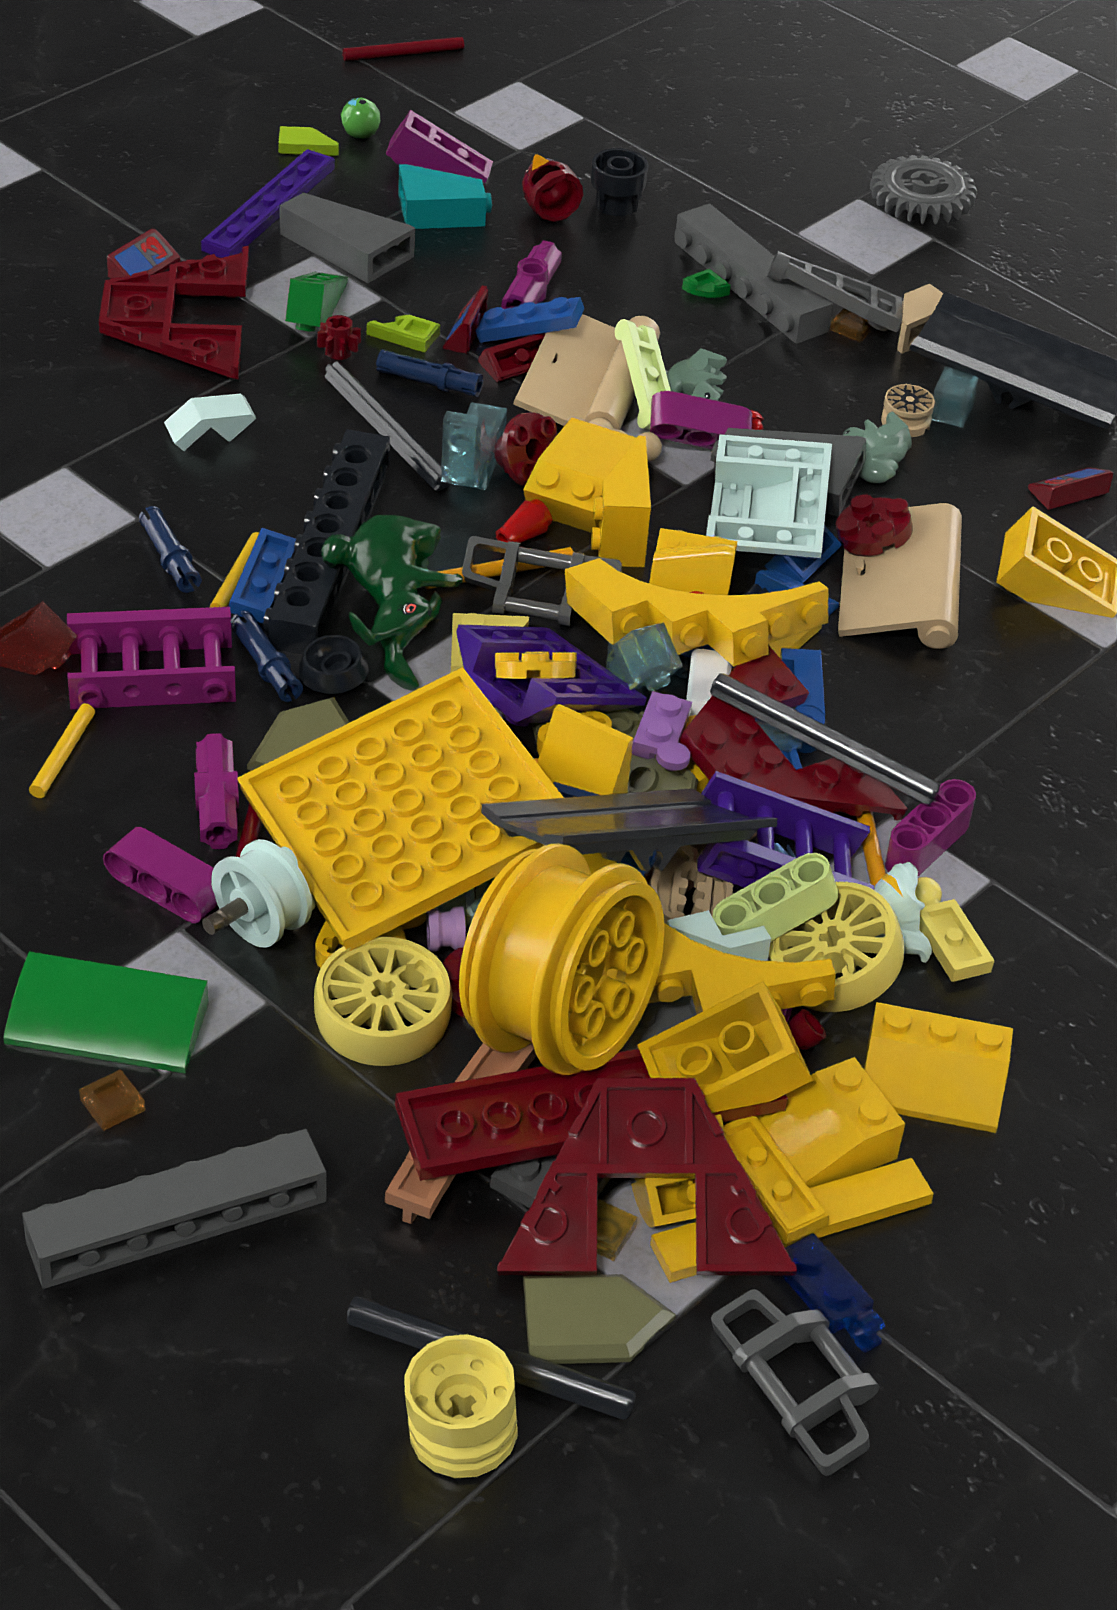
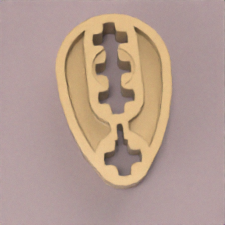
(673, 882)

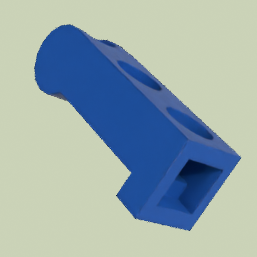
(808, 669)

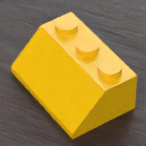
(939, 1065)

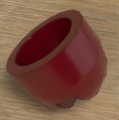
(806, 1030)

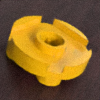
(535, 665)

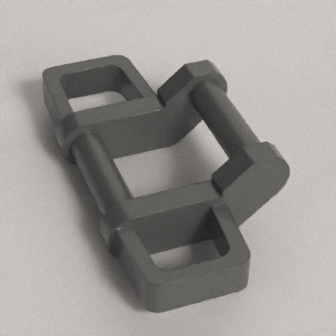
(503, 589)
(846, 1392)

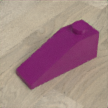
(429, 147)

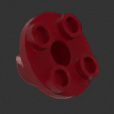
(523, 443)

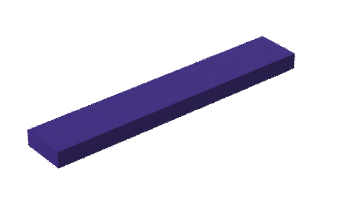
(264, 206)

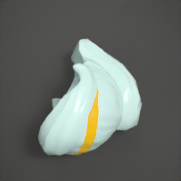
(899, 891)

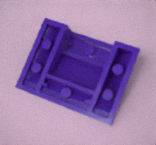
(535, 698)

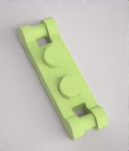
(644, 365)

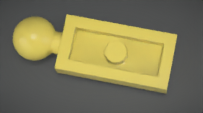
(951, 934)

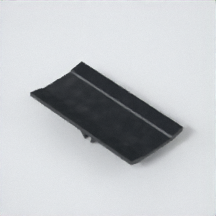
(1020, 360)
(626, 823)

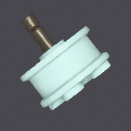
(260, 894)

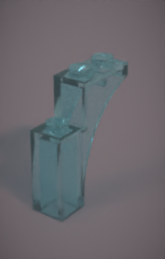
(471, 445)

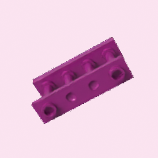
(151, 631)

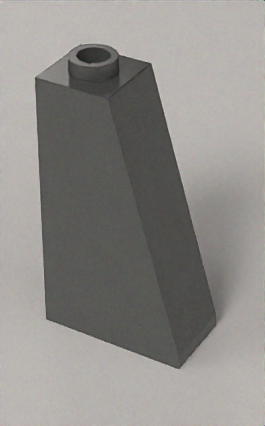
(347, 236)
(846, 460)

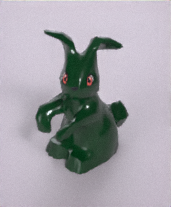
(391, 563)

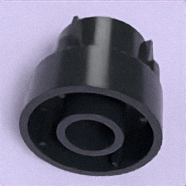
(619, 180)

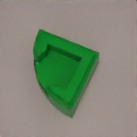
(706, 284)

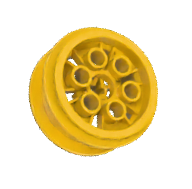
(561, 958)

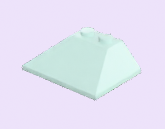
(771, 495)

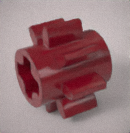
(339, 337)

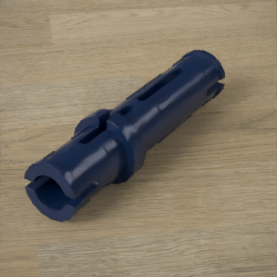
(443, 376)
(174, 556)
(272, 665)

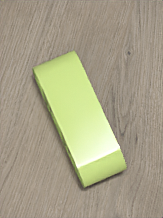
(780, 898)

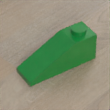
(313, 299)

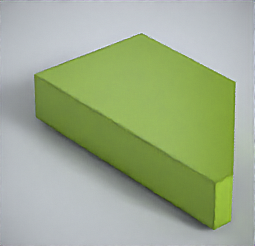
(298, 139)
(406, 331)

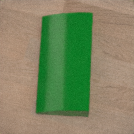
(107, 1012)

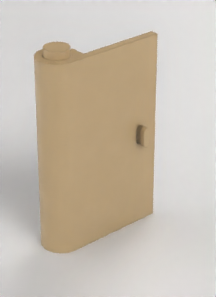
(587, 378)
(908, 584)

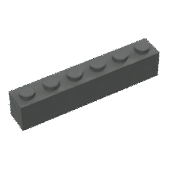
(744, 264)
(174, 1207)

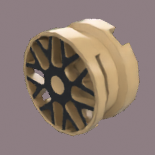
(911, 409)

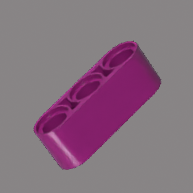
(694, 419)
(933, 827)
(162, 874)

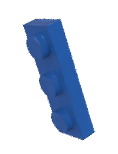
(530, 319)
(262, 573)

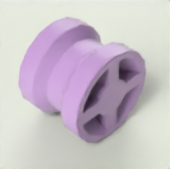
(445, 929)

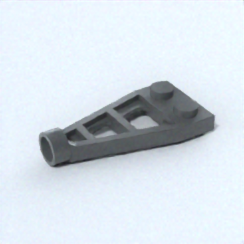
(879, 307)

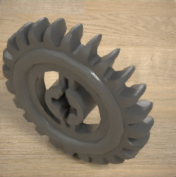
(919, 193)

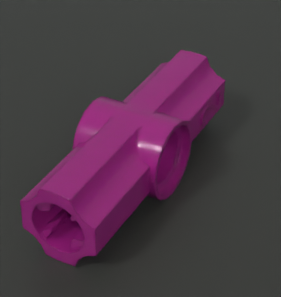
(533, 276)
(216, 791)

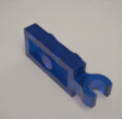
(831, 1289)

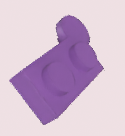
(661, 731)

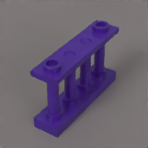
(808, 825)

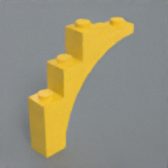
(732, 624)
(716, 976)

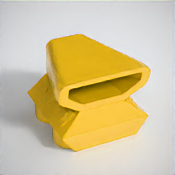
(693, 562)

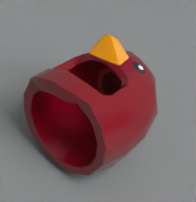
(551, 189)

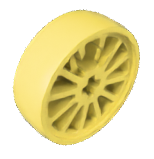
(844, 942)
(375, 988)

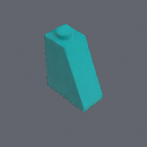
(441, 199)

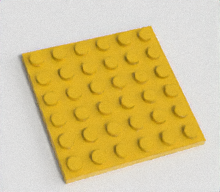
(394, 806)

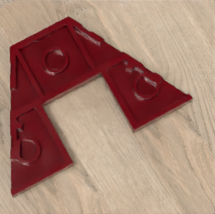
(142, 311)
(737, 746)
(646, 1133)

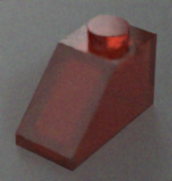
(35, 641)

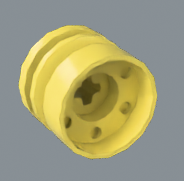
(461, 1406)

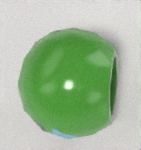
(360, 118)

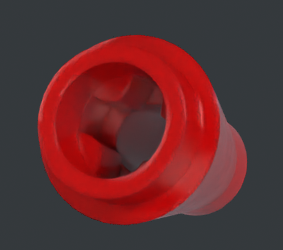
(526, 522)

